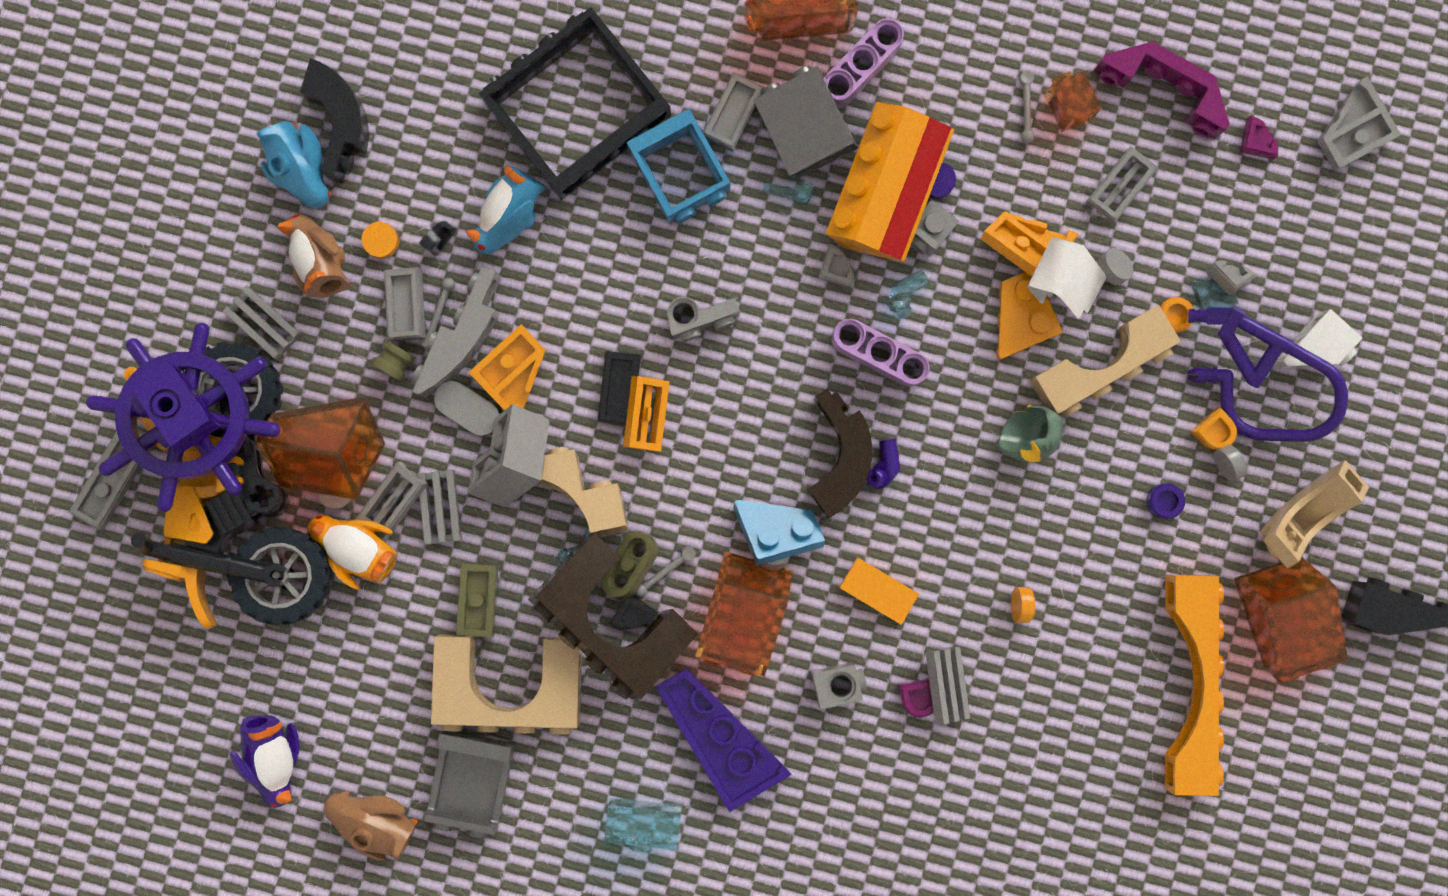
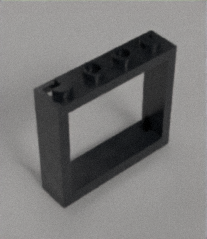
(551, 49)

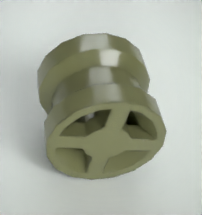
(393, 360)

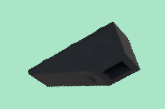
(1386, 612)

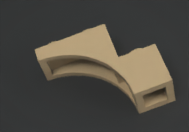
(600, 505)

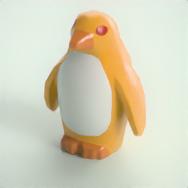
(354, 548)

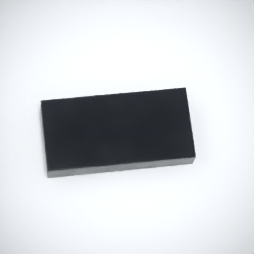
(616, 386)

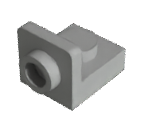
(933, 228)

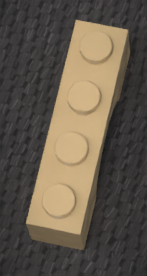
(1141, 340)

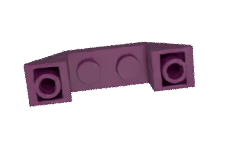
(1208, 112)

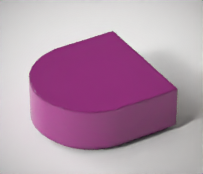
(917, 697)

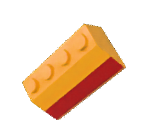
(889, 182)

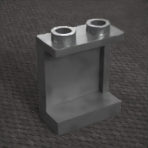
(804, 122)
(469, 783)

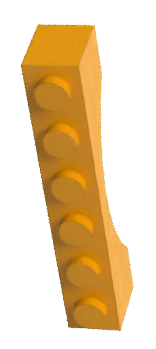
(1193, 757)

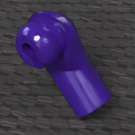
(887, 467)

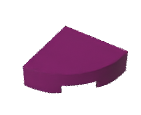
(1258, 139)

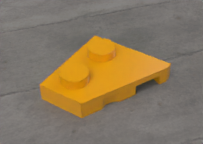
(1021, 240)
(1022, 317)
(510, 368)

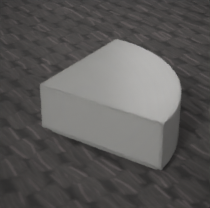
(837, 268)
(1230, 277)

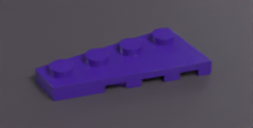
(725, 748)

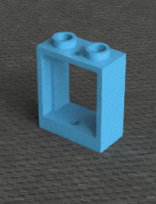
(664, 135)

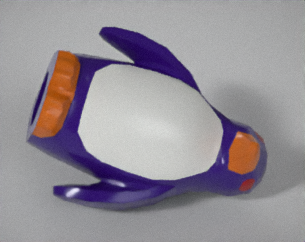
(267, 757)

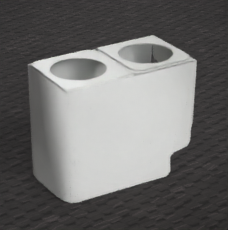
(1069, 273)

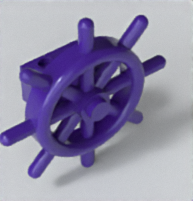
(182, 416)

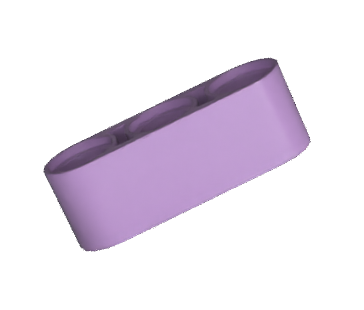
(871, 50)
(897, 351)

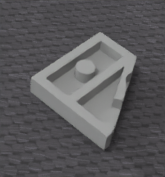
(1357, 127)

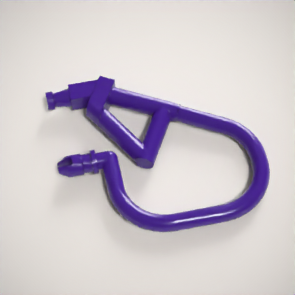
(1235, 317)

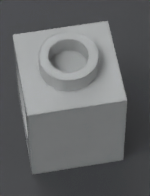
(822, 680)

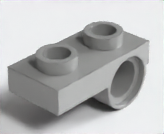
(719, 316)

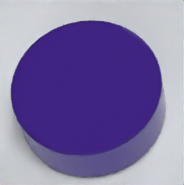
(944, 182)
(1165, 501)

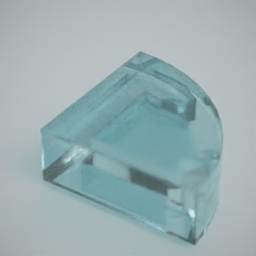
(1211, 295)

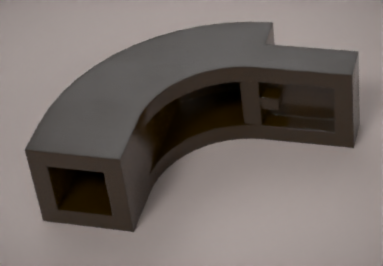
(854, 457)

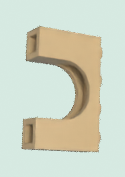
(460, 702)

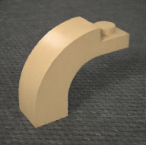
(1311, 510)

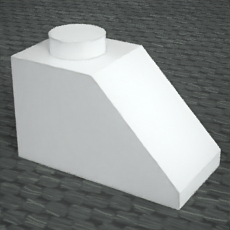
(1325, 337)

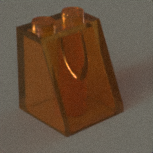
(800, 17)
(324, 448)
(744, 615)
(1293, 619)

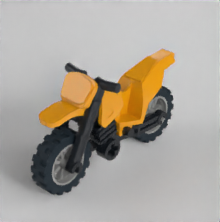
(208, 517)

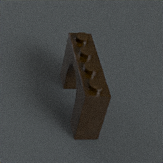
(564, 603)

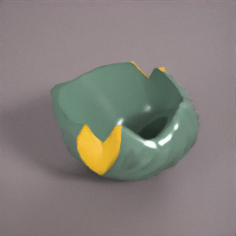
(1031, 434)

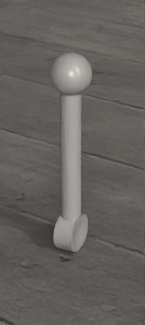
(1026, 80)
(448, 285)
(687, 554)

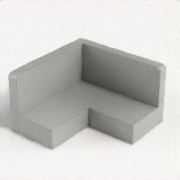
(513, 459)

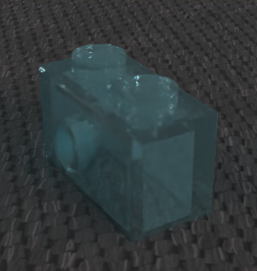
(643, 824)

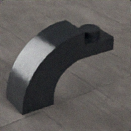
(347, 114)

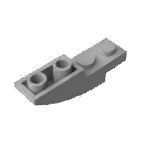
(454, 349)

